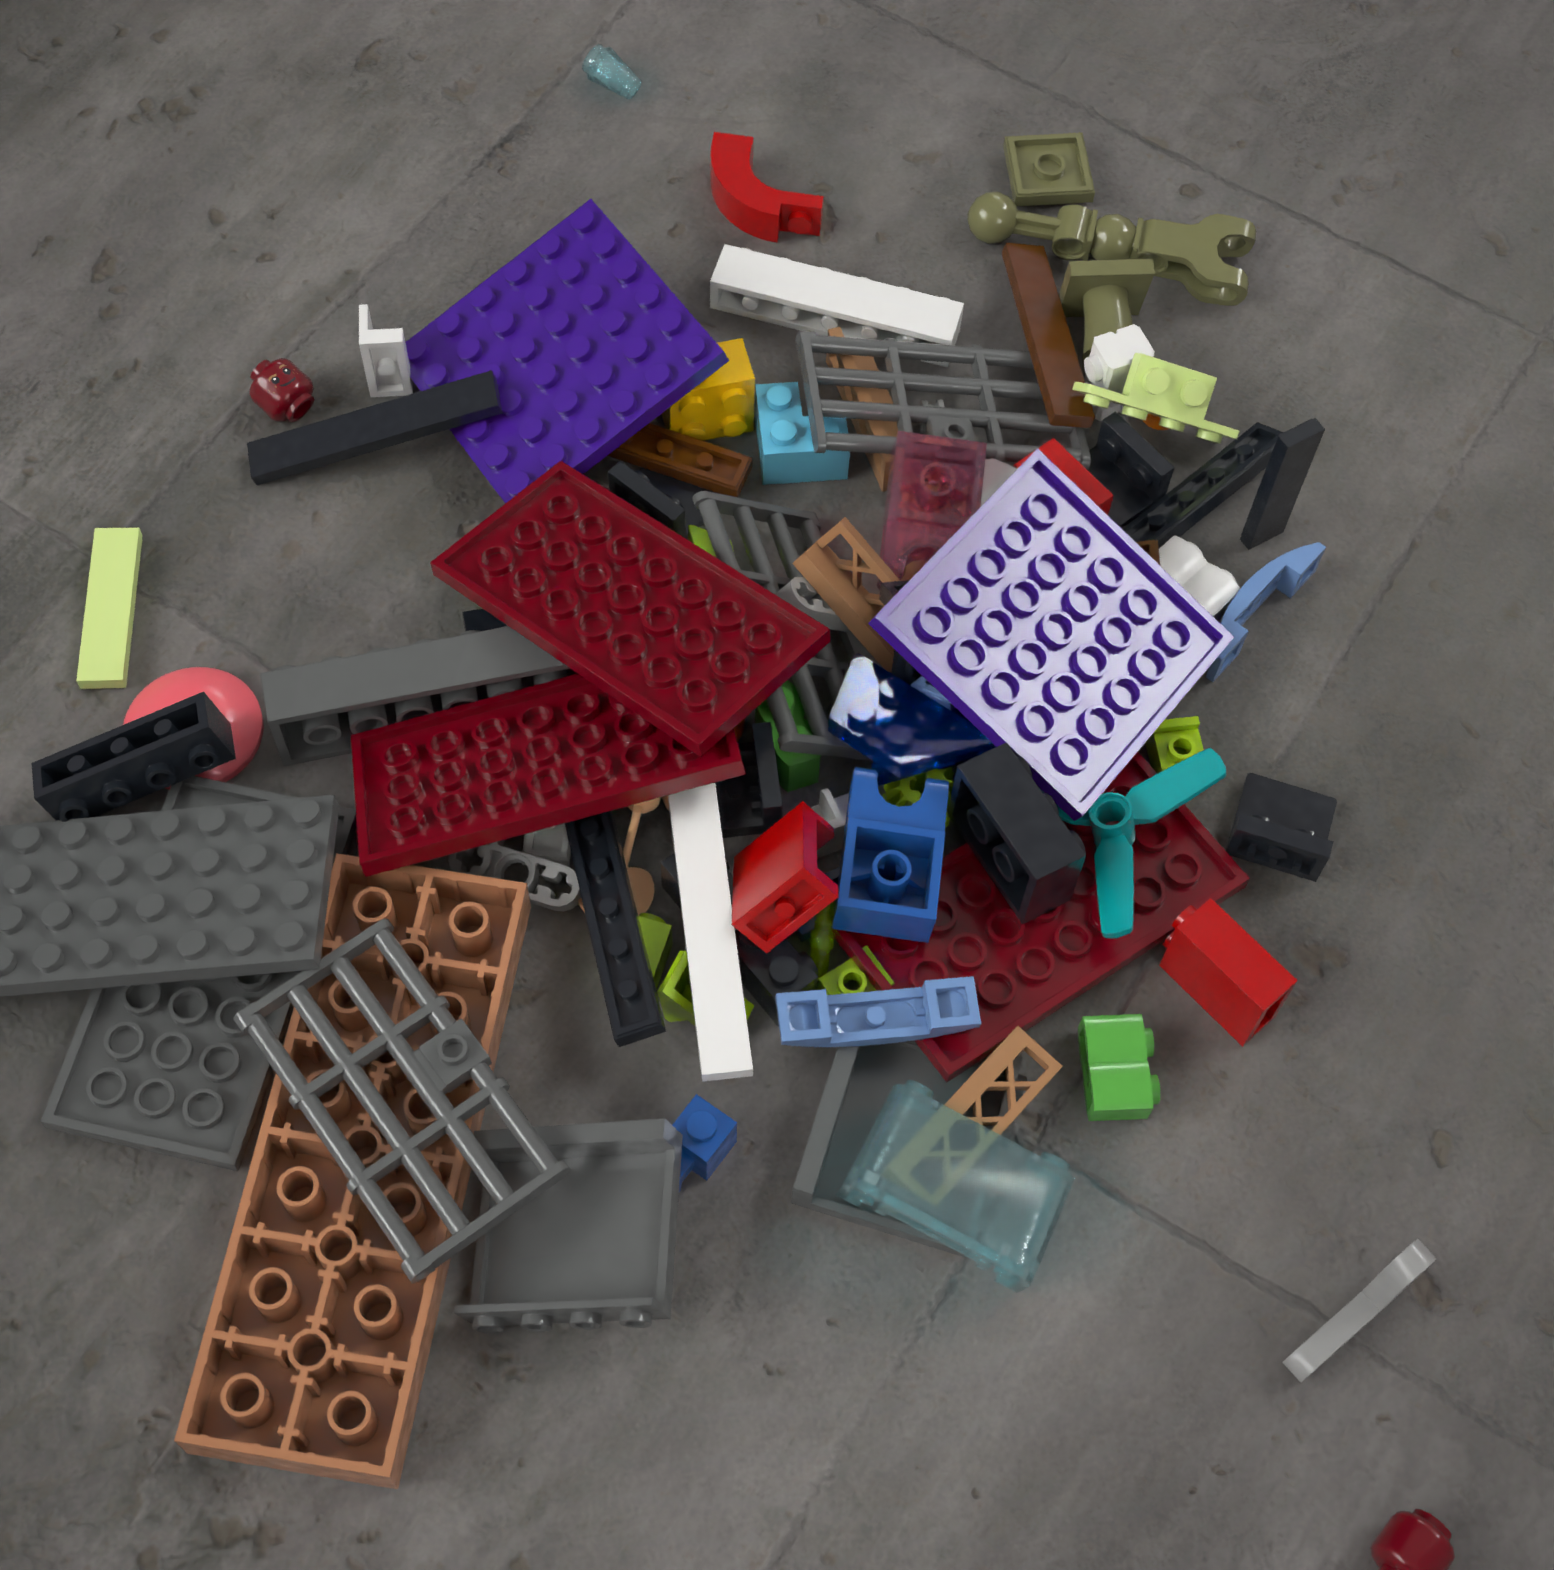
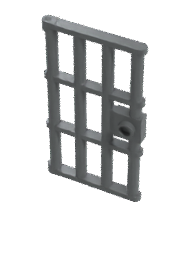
(938, 420)
(826, 663)
(433, 1071)

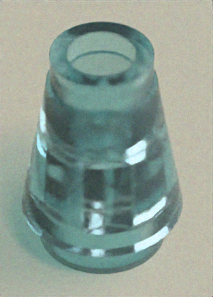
(611, 72)

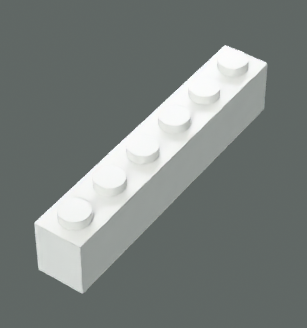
(824, 299)

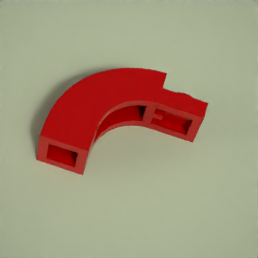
(752, 204)

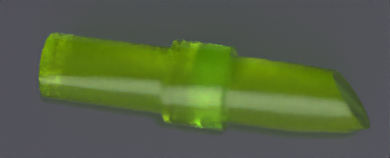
(822, 939)

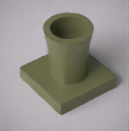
(1105, 294)

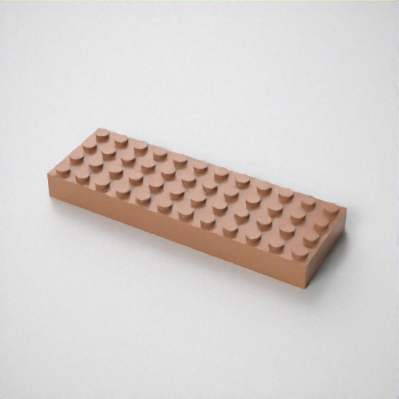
(312, 1320)

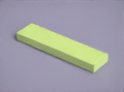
(109, 608)

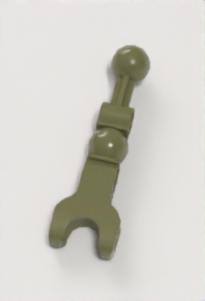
(1177, 249)

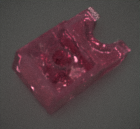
(920, 519)

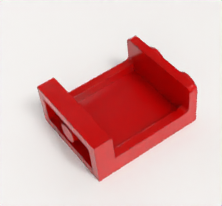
(779, 878)

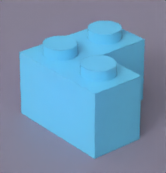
(787, 442)

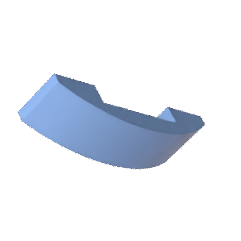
(1284, 573)
(878, 1016)

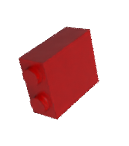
(1225, 970)

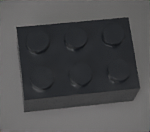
(1016, 832)

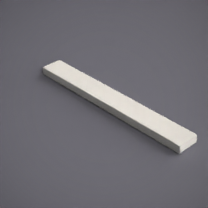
(709, 935)

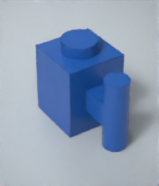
(706, 1138)

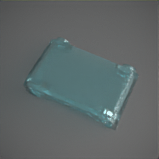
(960, 1184)

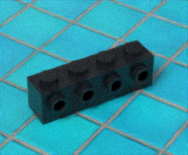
(134, 760)
(761, 973)

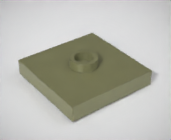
(1048, 169)

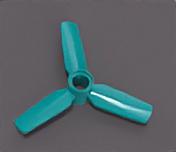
(1141, 805)

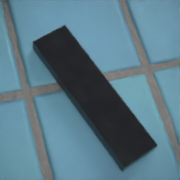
(1281, 482)

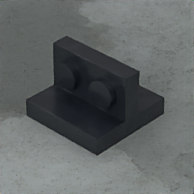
(753, 800)

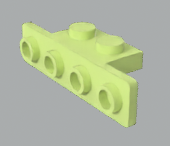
(1164, 391)

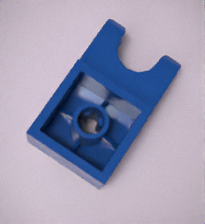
(896, 846)

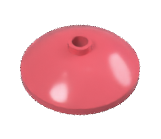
(227, 693)

